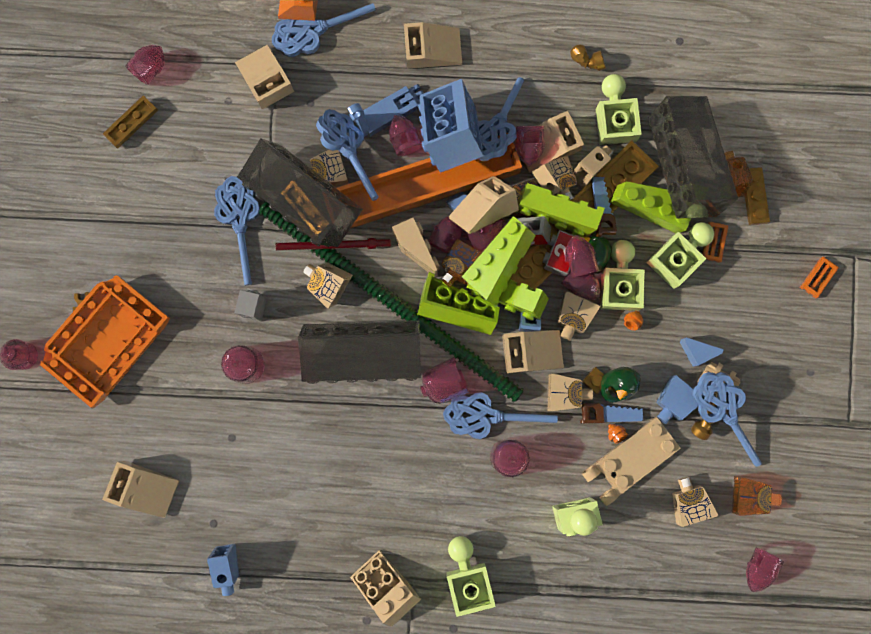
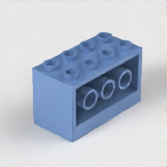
(450, 126)

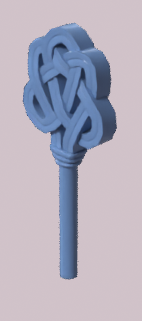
(305, 35)
(498, 125)
(341, 134)
(238, 210)
(724, 391)
(459, 409)

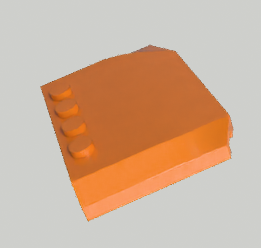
(102, 340)

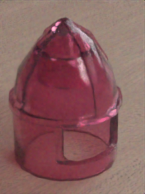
(146, 63)
(404, 136)
(530, 143)
(445, 235)
(580, 257)
(584, 286)
(17, 354)
(762, 570)

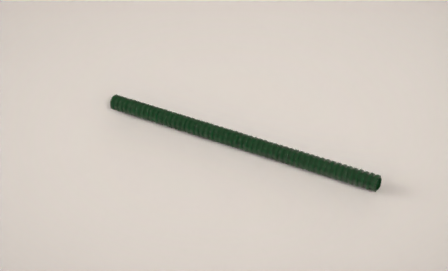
(402, 309)

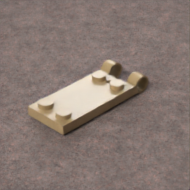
(633, 459)

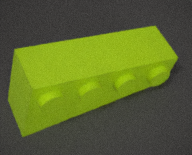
(649, 203)
(559, 210)
(499, 261)
(520, 298)
(456, 306)

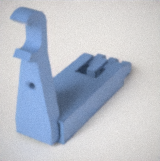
(381, 113)

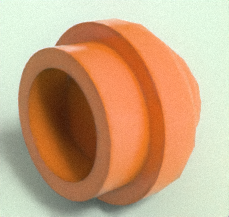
(633, 320)
(616, 433)

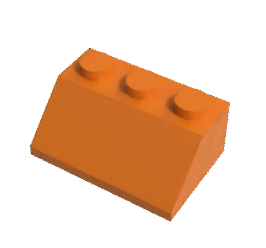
(298, 9)

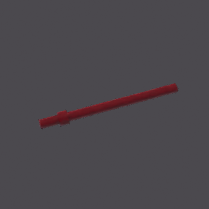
(370, 243)

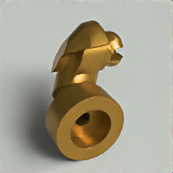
(579, 55)
(702, 428)

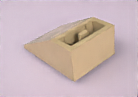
(432, 45)
(264, 77)
(560, 140)
(485, 205)
(411, 243)
(532, 351)
(140, 489)
(385, 589)

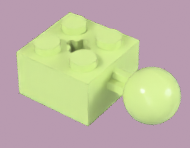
(622, 110)
(684, 251)
(630, 279)
(577, 517)
(481, 598)

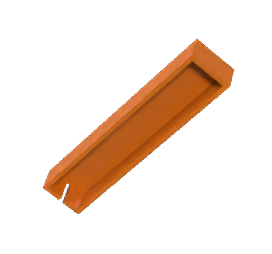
(423, 184)

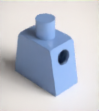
(676, 400)
(224, 568)

